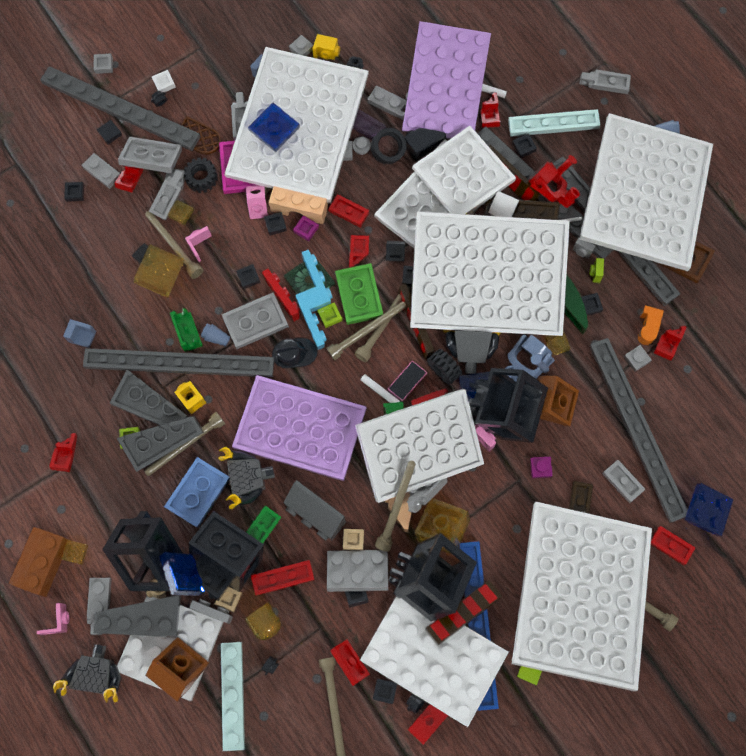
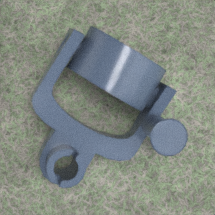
(539, 355)

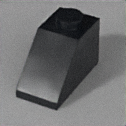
(423, 141)

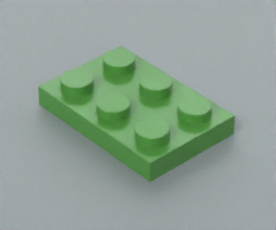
(359, 293)

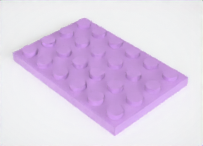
(446, 79)
(299, 427)

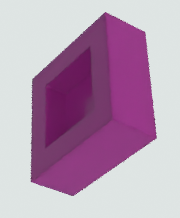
(306, 228)
(541, 467)

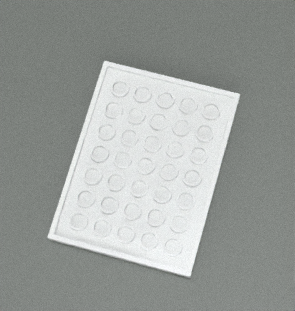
(323, 102)
(647, 192)
(489, 273)
(583, 597)

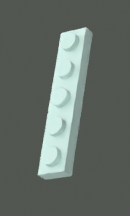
(554, 122)
(232, 696)

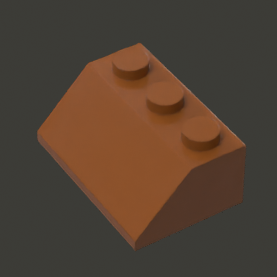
(39, 562)

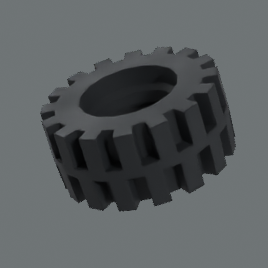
(200, 165)
(444, 366)

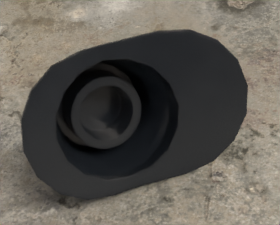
(294, 353)

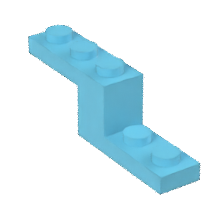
(314, 299)

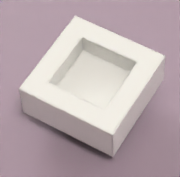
(163, 81)

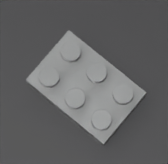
(150, 154)
(255, 320)
(357, 570)

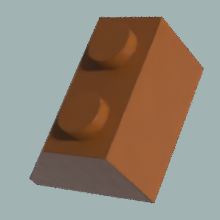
(559, 401)
(176, 668)

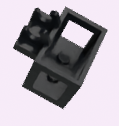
(508, 406)
(149, 539)
(224, 555)
(430, 581)

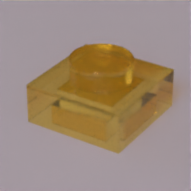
(180, 212)
(557, 344)
(74, 552)

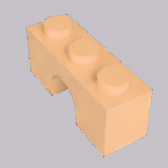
(308, 205)

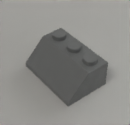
(314, 511)

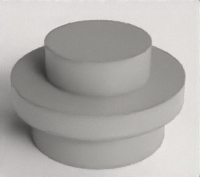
(361, 145)

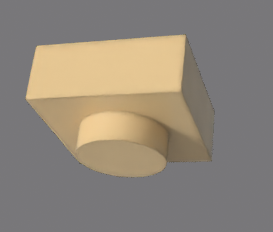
(353, 539)
(229, 599)

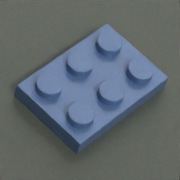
(197, 492)

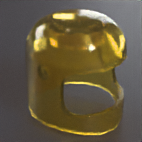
(264, 622)

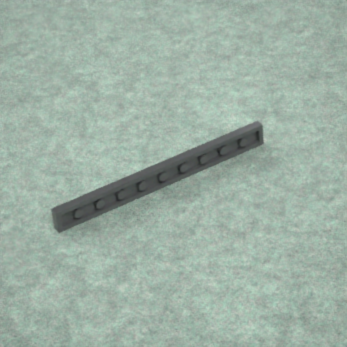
(120, 108)
(564, 213)
(644, 268)
(178, 362)
(639, 430)

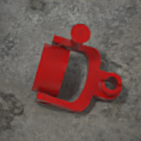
(547, 173)

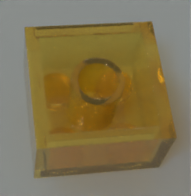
(158, 271)
(443, 519)

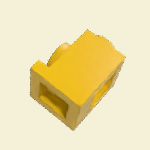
(326, 47)
(193, 403)

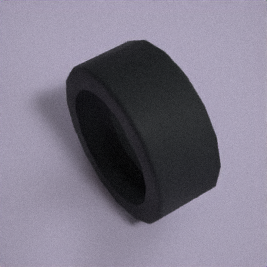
(398, 136)

